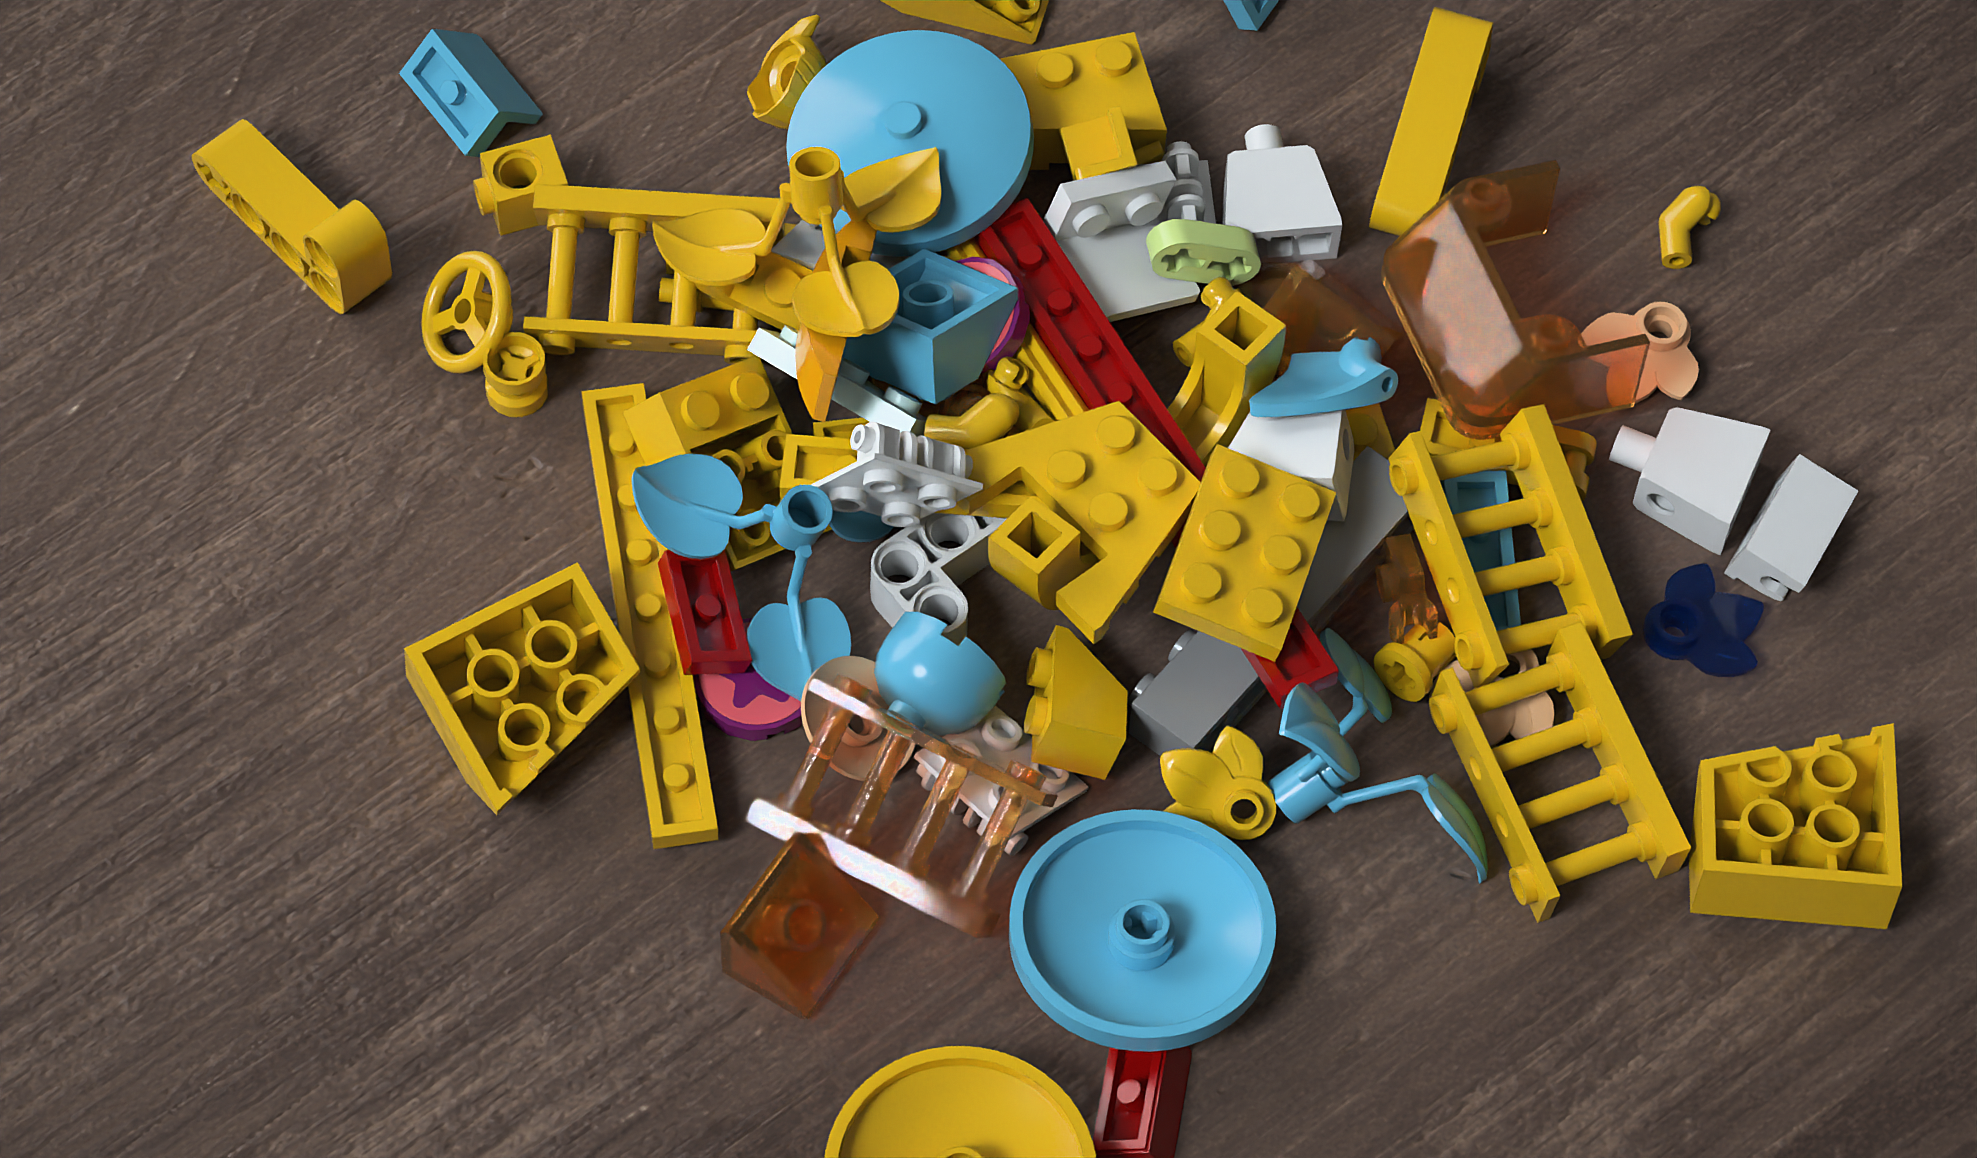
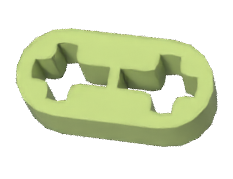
(1202, 251)

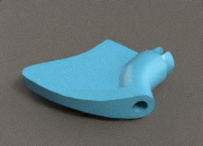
(1328, 382)

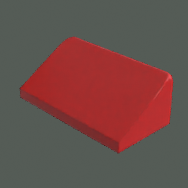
(1141, 1103)

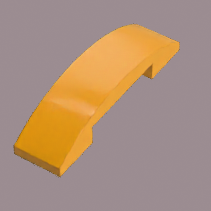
(819, 354)

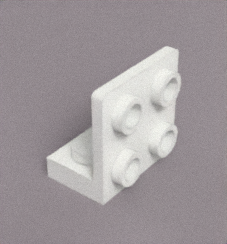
(1104, 234)

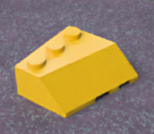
(520, 681)
(1799, 833)

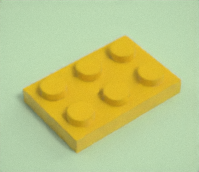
(1245, 552)

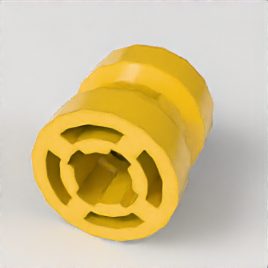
(516, 375)

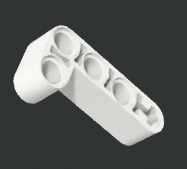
(932, 569)

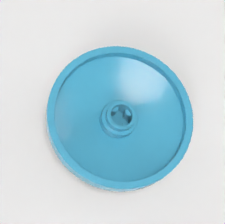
(918, 95)
(1142, 930)

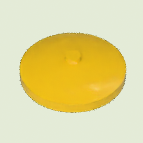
(959, 1107)

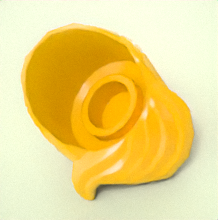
(786, 74)

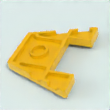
(1108, 483)

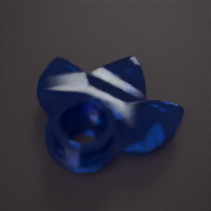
(1711, 624)

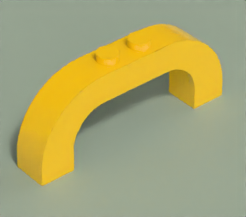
(1231, 363)

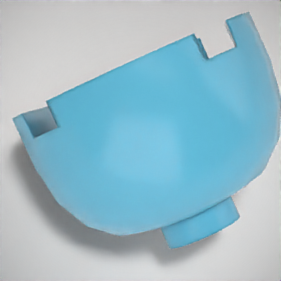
(934, 679)

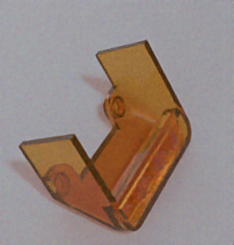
(1467, 328)

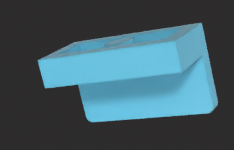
(467, 89)

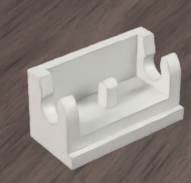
(1791, 529)

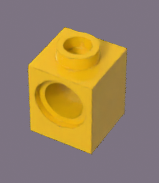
(515, 165)

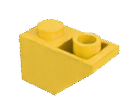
(1075, 709)

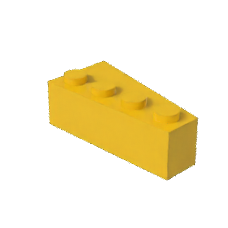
(1082, 84)

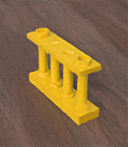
(628, 217)
(1548, 505)
(1597, 723)

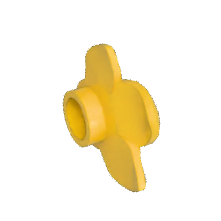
(1211, 783)

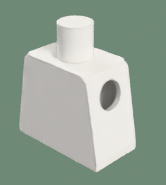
(1281, 199)
(1308, 446)
(1693, 472)

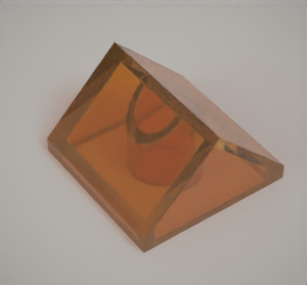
(1326, 315)
(796, 929)

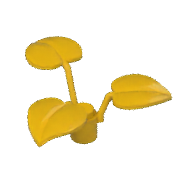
(845, 302)

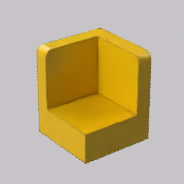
(1098, 145)

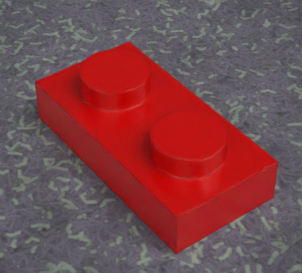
(704, 614)

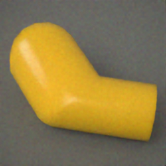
(1676, 221)
(1008, 380)

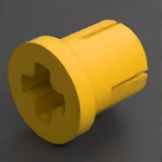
(1415, 662)

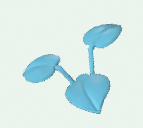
(690, 510)
(1332, 762)

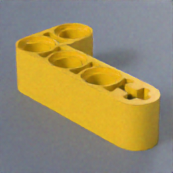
(1432, 119)
(330, 248)

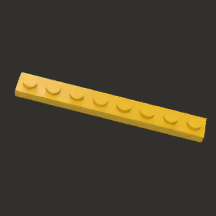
(661, 695)

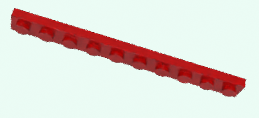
(1107, 373)

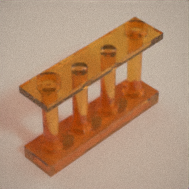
(907, 870)

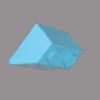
(941, 329)

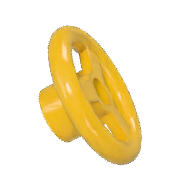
(474, 311)

